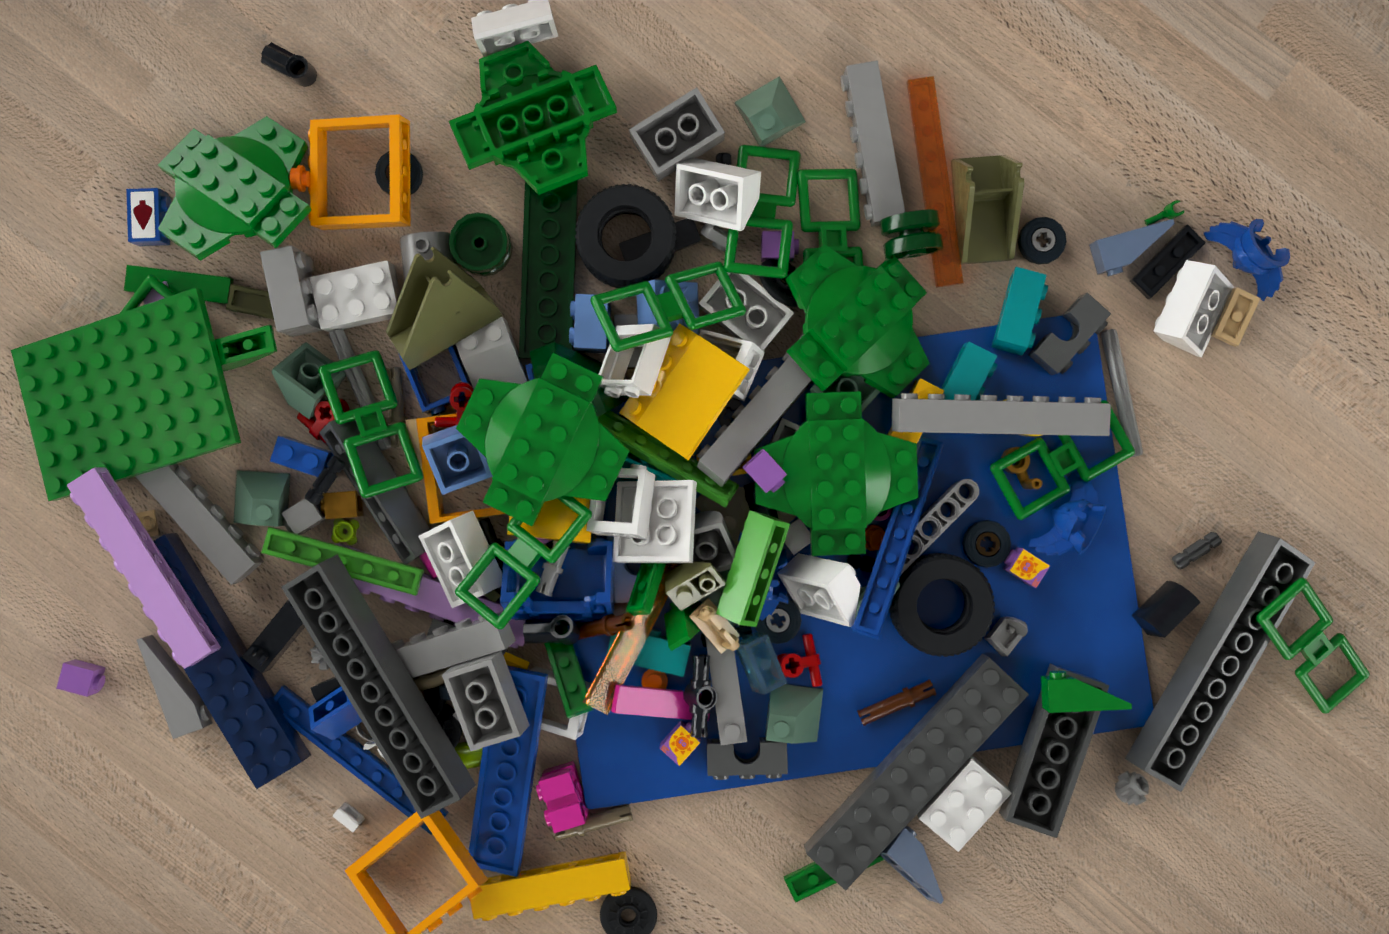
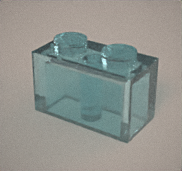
(760, 663)

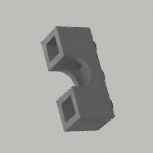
(1086, 318)
(768, 761)

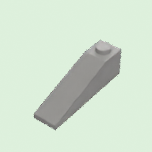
(177, 696)
(729, 702)

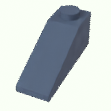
(1122, 249)
(910, 859)

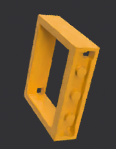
(399, 172)
(433, 492)
(451, 845)

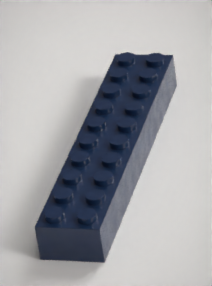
(231, 686)

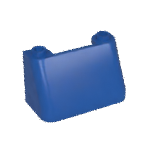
(580, 592)

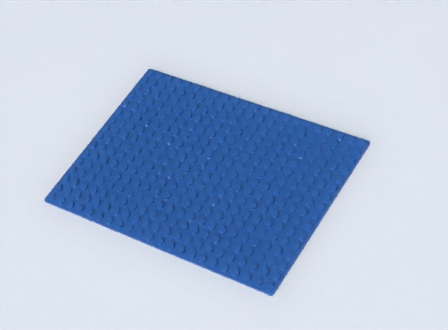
(1073, 617)

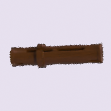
(608, 626)
(897, 702)

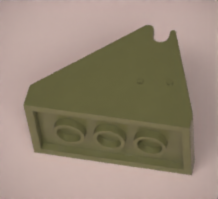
(987, 207)
(437, 309)

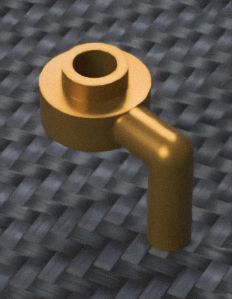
(1020, 470)

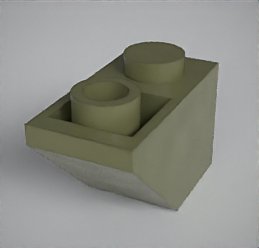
(691, 583)

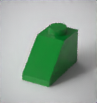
(679, 625)

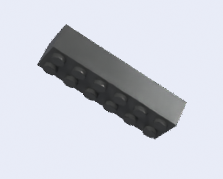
(1049, 764)

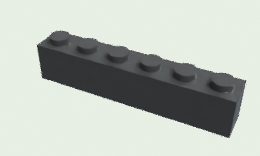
(393, 509)

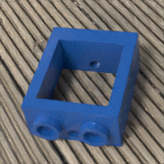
(438, 406)

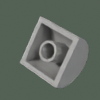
(422, 243)
(713, 541)

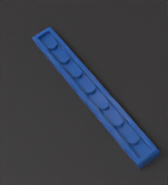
(896, 546)
(349, 754)

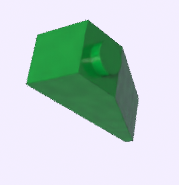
(245, 347)
(1070, 694)

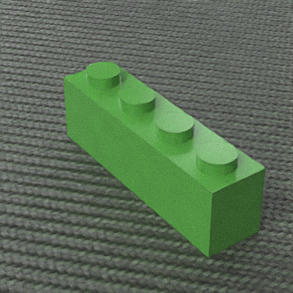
(752, 569)

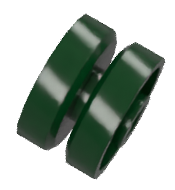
(470, 233)
(911, 234)

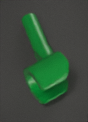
(1168, 212)

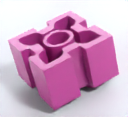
(563, 797)

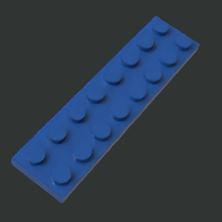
(507, 784)

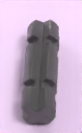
(1196, 550)

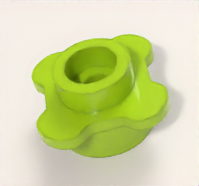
(338, 535)

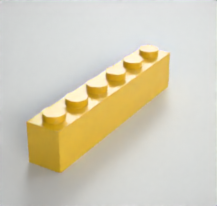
(552, 885)

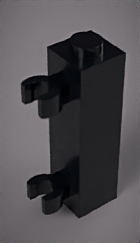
(274, 639)

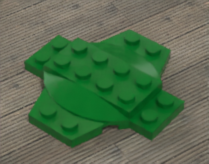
(533, 117)
(233, 188)
(857, 322)
(543, 439)
(839, 473)

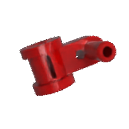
(458, 405)
(323, 415)
(798, 663)

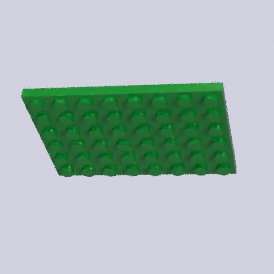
(126, 393)

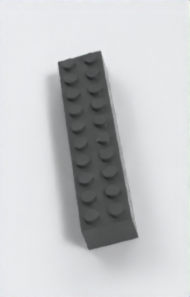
(1217, 662)
(379, 686)
(914, 771)

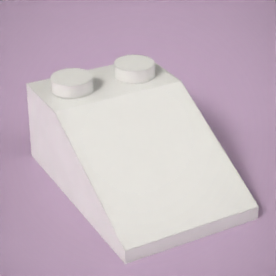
(492, 354)

